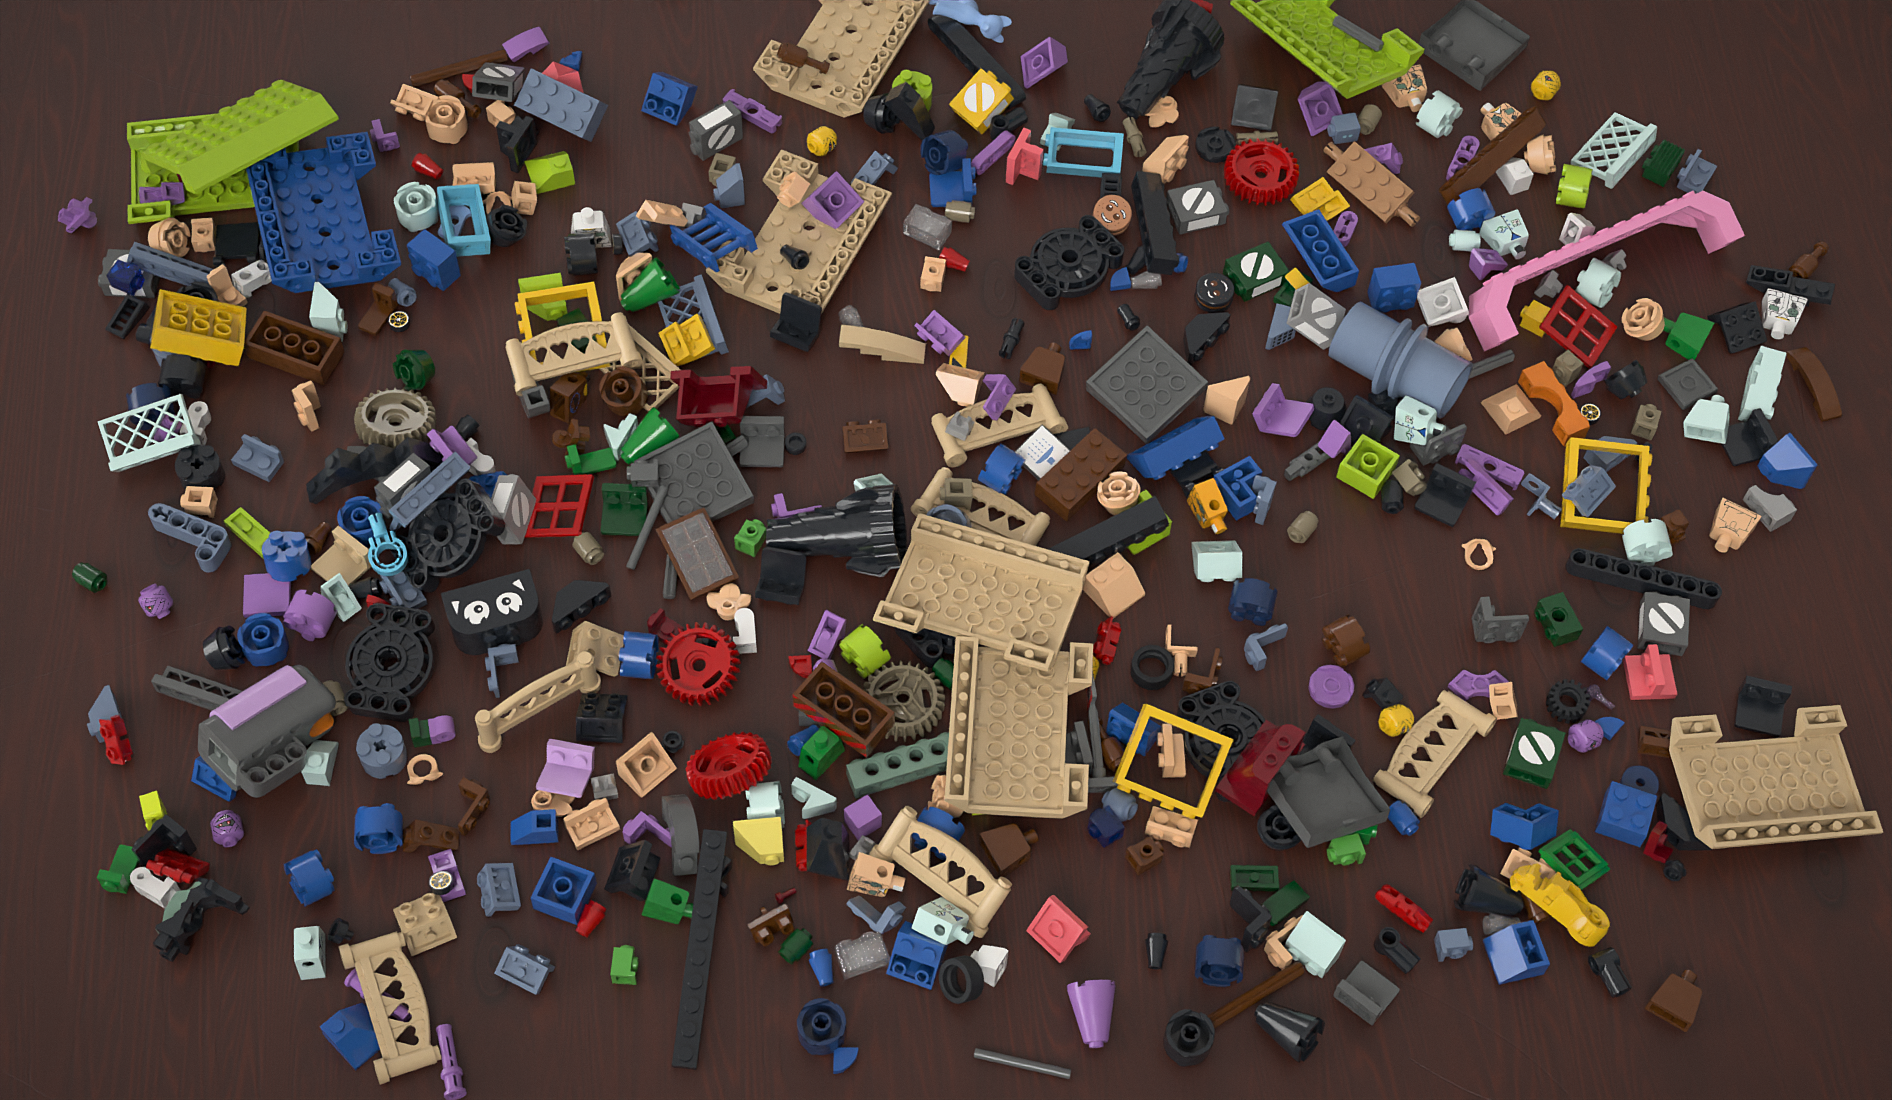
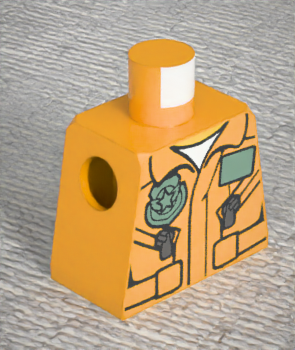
(1208, 505)

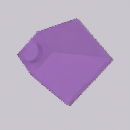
(1042, 61)
(1318, 106)
(833, 201)

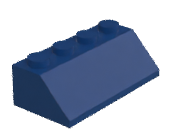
(1322, 251)
(1176, 447)

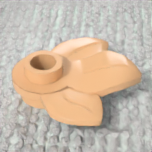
(1163, 111)
(728, 601)
(553, 801)

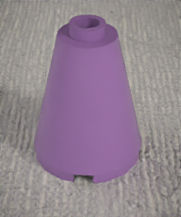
(1093, 1009)

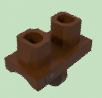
(574, 435)
(771, 922)

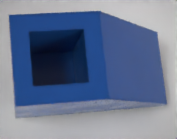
(535, 828)

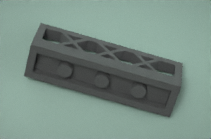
(191, 694)

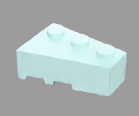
(1762, 383)

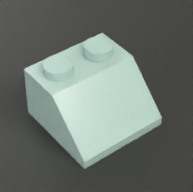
(326, 312)
(1217, 560)
(1314, 945)

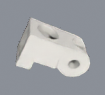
(251, 277)
(200, 418)
(483, 464)
(746, 627)
(152, 887)

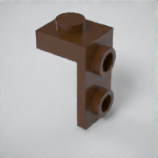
(378, 314)
(1195, 683)
(475, 791)
(430, 835)

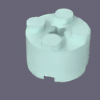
(1438, 114)
(416, 206)
(1598, 282)
(1647, 542)
(765, 801)

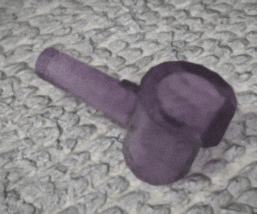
(1595, 692)

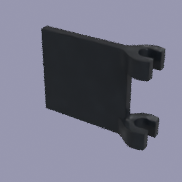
(236, 242)
(1194, 471)

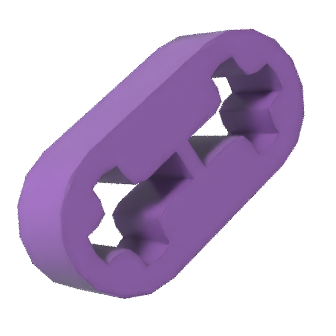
(1348, 230)

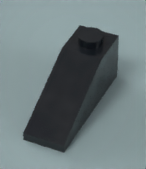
(910, 109)

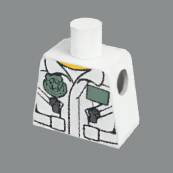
(594, 222)
(1781, 312)

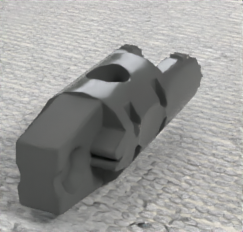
(1305, 462)

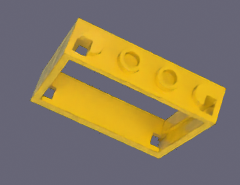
(559, 294)
(1570, 475)
(1148, 794)

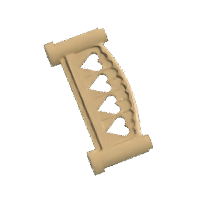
(619, 348)
(1043, 413)
(1028, 533)
(492, 726)
(1414, 790)
(978, 906)
(396, 1056)

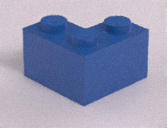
(1236, 486)
(1524, 827)

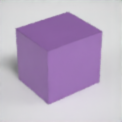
(862, 817)

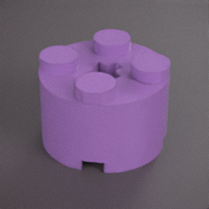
(310, 615)

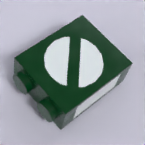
(1255, 271)
(1534, 753)

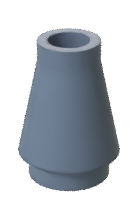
(405, 294)

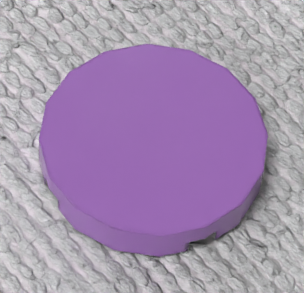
(1331, 686)

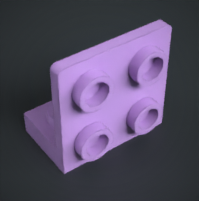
(566, 768)

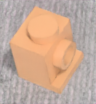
(500, 112)
(792, 189)
(524, 197)
(203, 234)
(933, 274)
(199, 501)
(1503, 700)

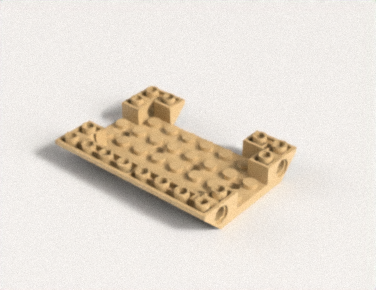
(861, 55)
(828, 248)

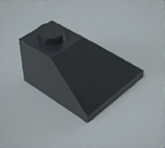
(828, 849)

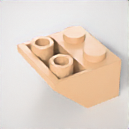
(1168, 157)

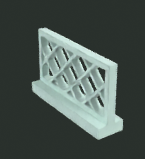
(1627, 155)
(153, 452)

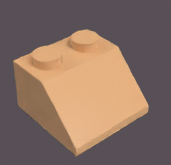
(1113, 586)

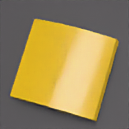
(1321, 197)
(686, 340)

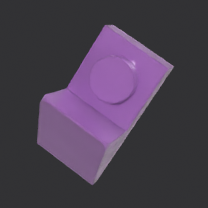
(1484, 261)
(1335, 440)
(827, 635)

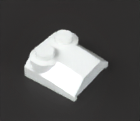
(1442, 303)

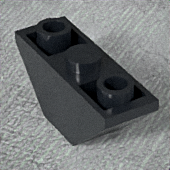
(1204, 333)
(577, 601)
(1679, 826)

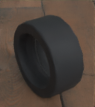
(1159, 653)
(949, 983)

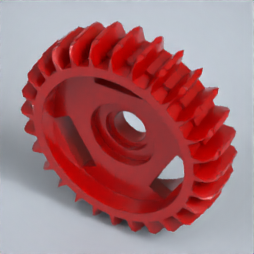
(1261, 157)
(687, 652)
(728, 765)

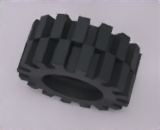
(1572, 690)

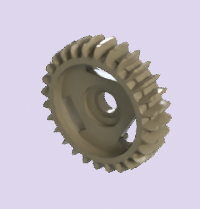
(409, 409)
(910, 682)

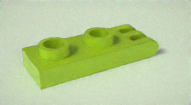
(247, 529)

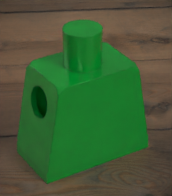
(1687, 334)
(823, 749)
(667, 903)

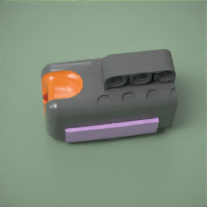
(266, 730)

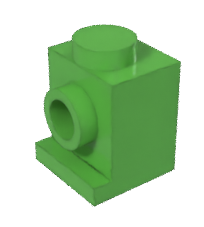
(750, 542)
(1346, 850)
(624, 965)

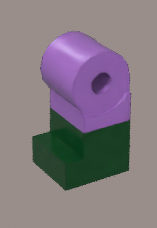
(431, 730)

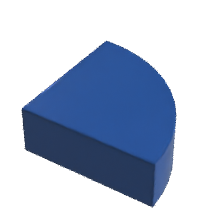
(572, 61)
(1120, 280)
(1081, 340)
(1610, 726)
(844, 1059)

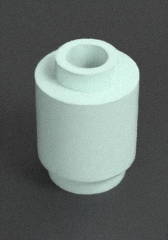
(1464, 240)

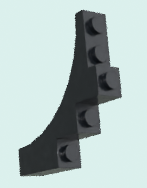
(376, 461)

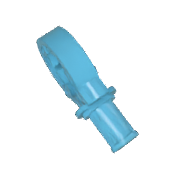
(381, 535)

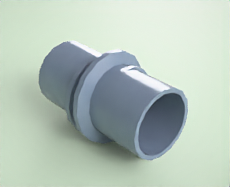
(1399, 358)

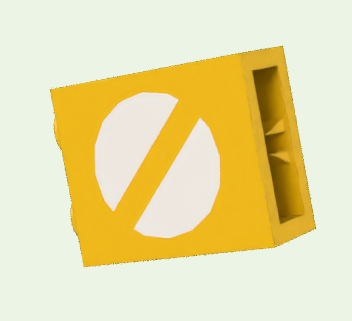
(981, 100)

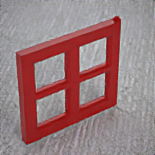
(1578, 326)
(559, 505)

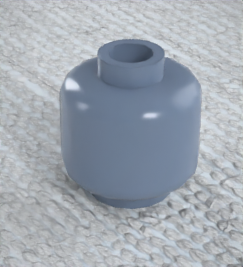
(1121, 803)

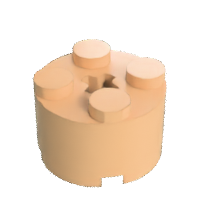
(445, 119)

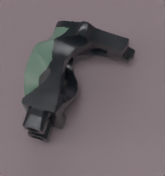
(186, 915)

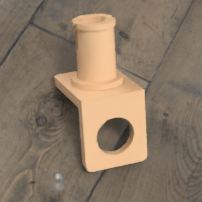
(1180, 654)

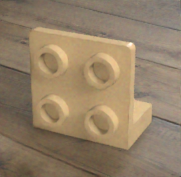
(344, 557)
(599, 642)
(424, 923)

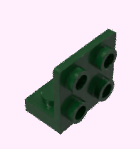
(623, 509)

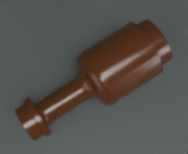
(798, 57)
(445, 87)
(1808, 263)
(1111, 748)

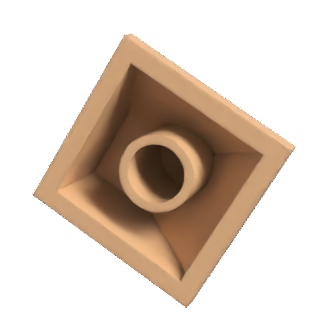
(630, 270)
(960, 383)
(1511, 409)

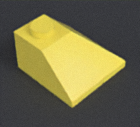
(760, 839)

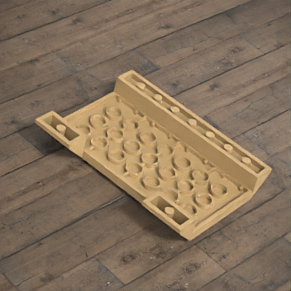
(986, 589)
(1012, 733)
(1769, 786)

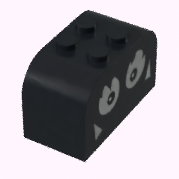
(494, 613)

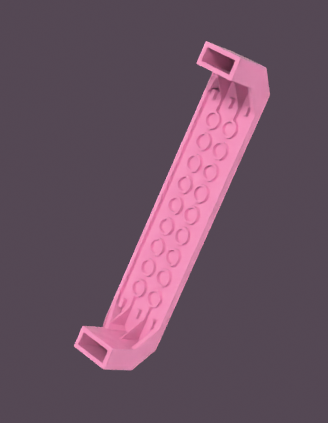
(1702, 211)

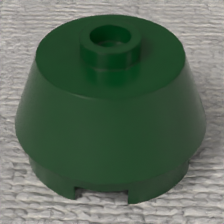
(414, 368)

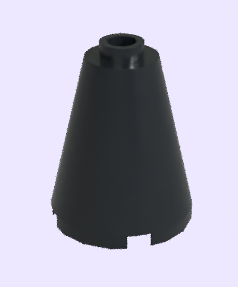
(1486, 894)
(1290, 1028)

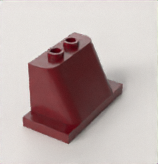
(715, 397)
(1258, 764)

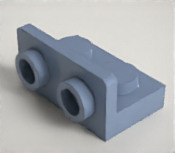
(1696, 174)
(637, 234)
(258, 458)
(1264, 489)
(1589, 489)
(402, 592)
(498, 888)
(524, 968)

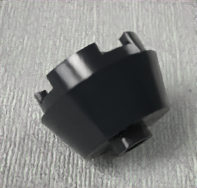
(878, 115)
(506, 226)
(1627, 380)
(1328, 406)
(223, 649)
(1276, 830)

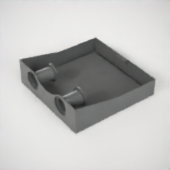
(1473, 43)
(1146, 384)
(699, 476)
(1326, 794)

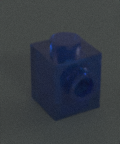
(126, 277)
(1105, 826)

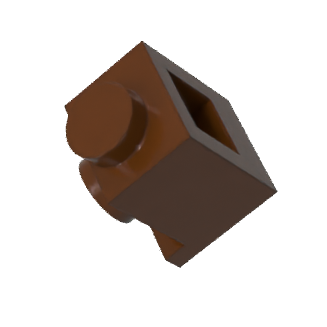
(1676, 525)
(1142, 861)

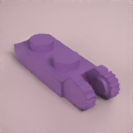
(1487, 488)

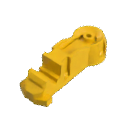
(1563, 902)

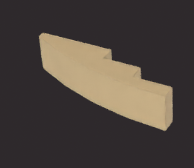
(877, 342)

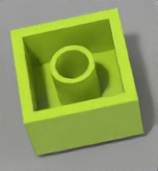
(1367, 466)

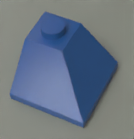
(1787, 463)
(352, 1034)

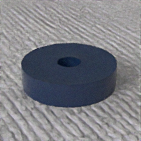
(1642, 775)

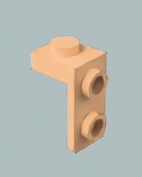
(1276, 951)

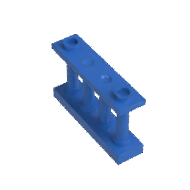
(721, 223)

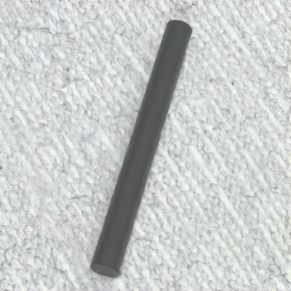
(647, 527)
(1022, 1063)

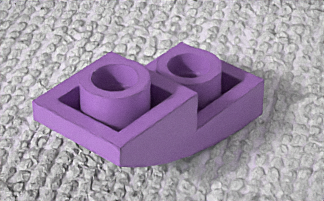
(526, 42)

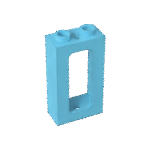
(1082, 138)
(464, 195)

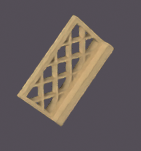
(656, 360)

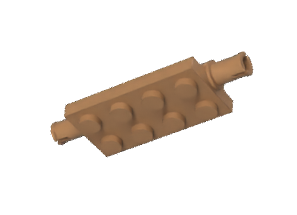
(1371, 183)

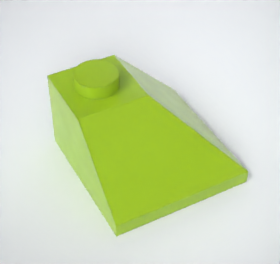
(550, 172)
(550, 310)

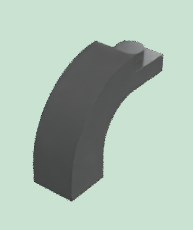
(534, 400)
(682, 825)

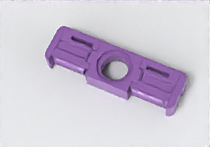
(763, 118)
(1503, 471)

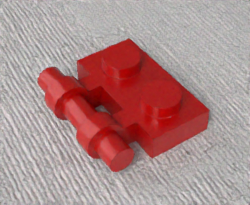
(177, 866)

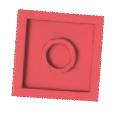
(1024, 159)
(1650, 675)
(1058, 929)

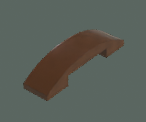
(1818, 382)

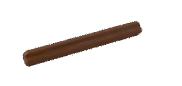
(458, 68)
(1256, 994)

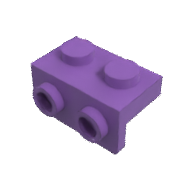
(940, 332)
(450, 442)

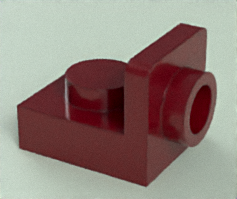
(662, 626)
(1655, 845)

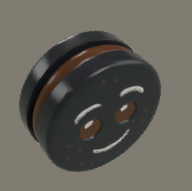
(1214, 293)

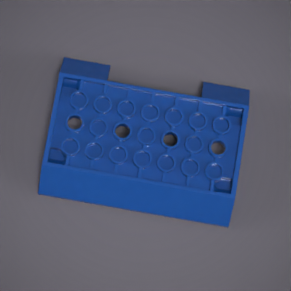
(293, 223)

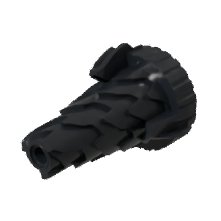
(1180, 41)
(861, 526)

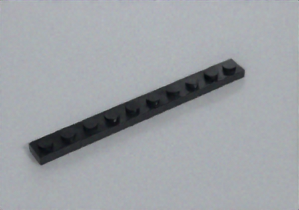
(699, 950)

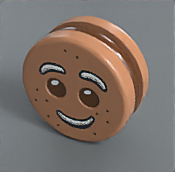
(1113, 213)

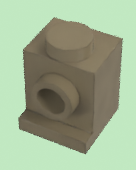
(718, 169)
(1567, 368)
(1646, 417)
(1410, 477)
(957, 492)

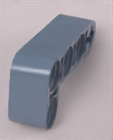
(166, 520)

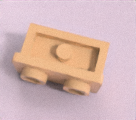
(412, 101)
(476, 174)
(662, 213)
(306, 403)
(1172, 752)
(590, 823)

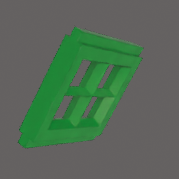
(1560, 844)

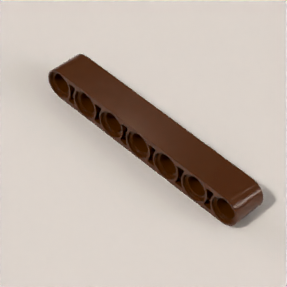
(1494, 155)

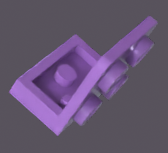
(1281, 415)

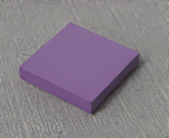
(265, 595)

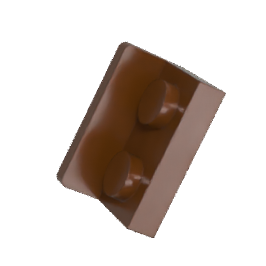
(865, 437)

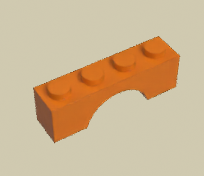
(1541, 383)

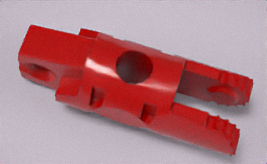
(1403, 908)

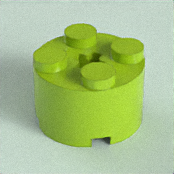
(919, 82)
(1574, 186)
(864, 651)

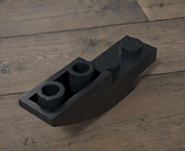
(1783, 281)

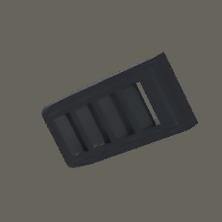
(1110, 182)
(125, 306)

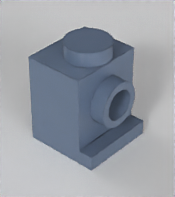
(1452, 943)

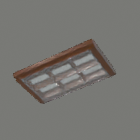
(697, 553)

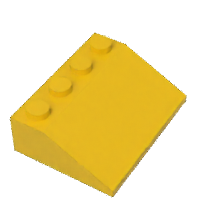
(199, 328)

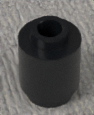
(1392, 497)

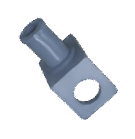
(1541, 502)

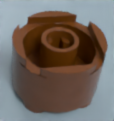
(623, 391)
(1345, 640)

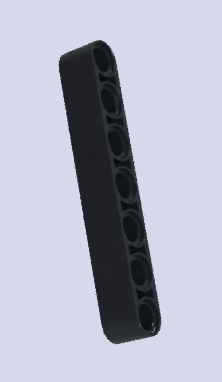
(972, 54)
(1631, 579)

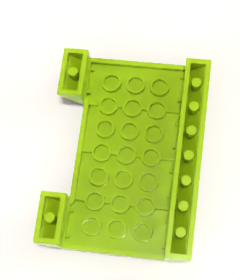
(1339, 59)
(240, 135)
(225, 195)

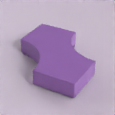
(1471, 685)

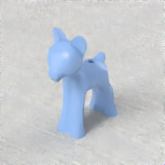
(968, 13)

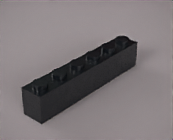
(1154, 223)
(1116, 533)

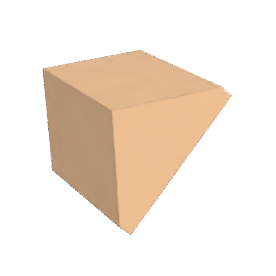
(1226, 399)
(645, 765)

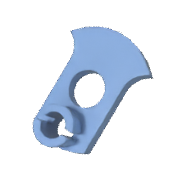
(457, 212)

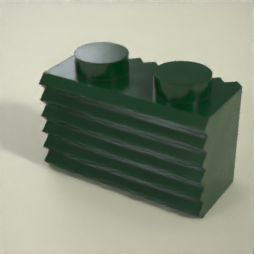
(1663, 162)

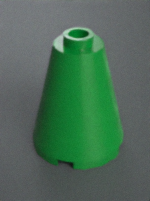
(650, 287)
(648, 436)

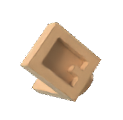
(222, 285)

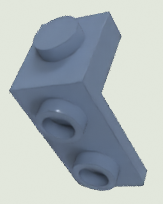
(875, 168)
(773, 392)
(1253, 650)
(498, 656)
(877, 921)

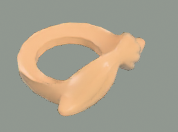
(506, 199)
(1488, 550)
(415, 779)

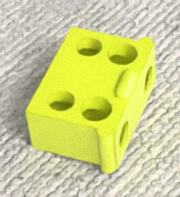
(152, 808)

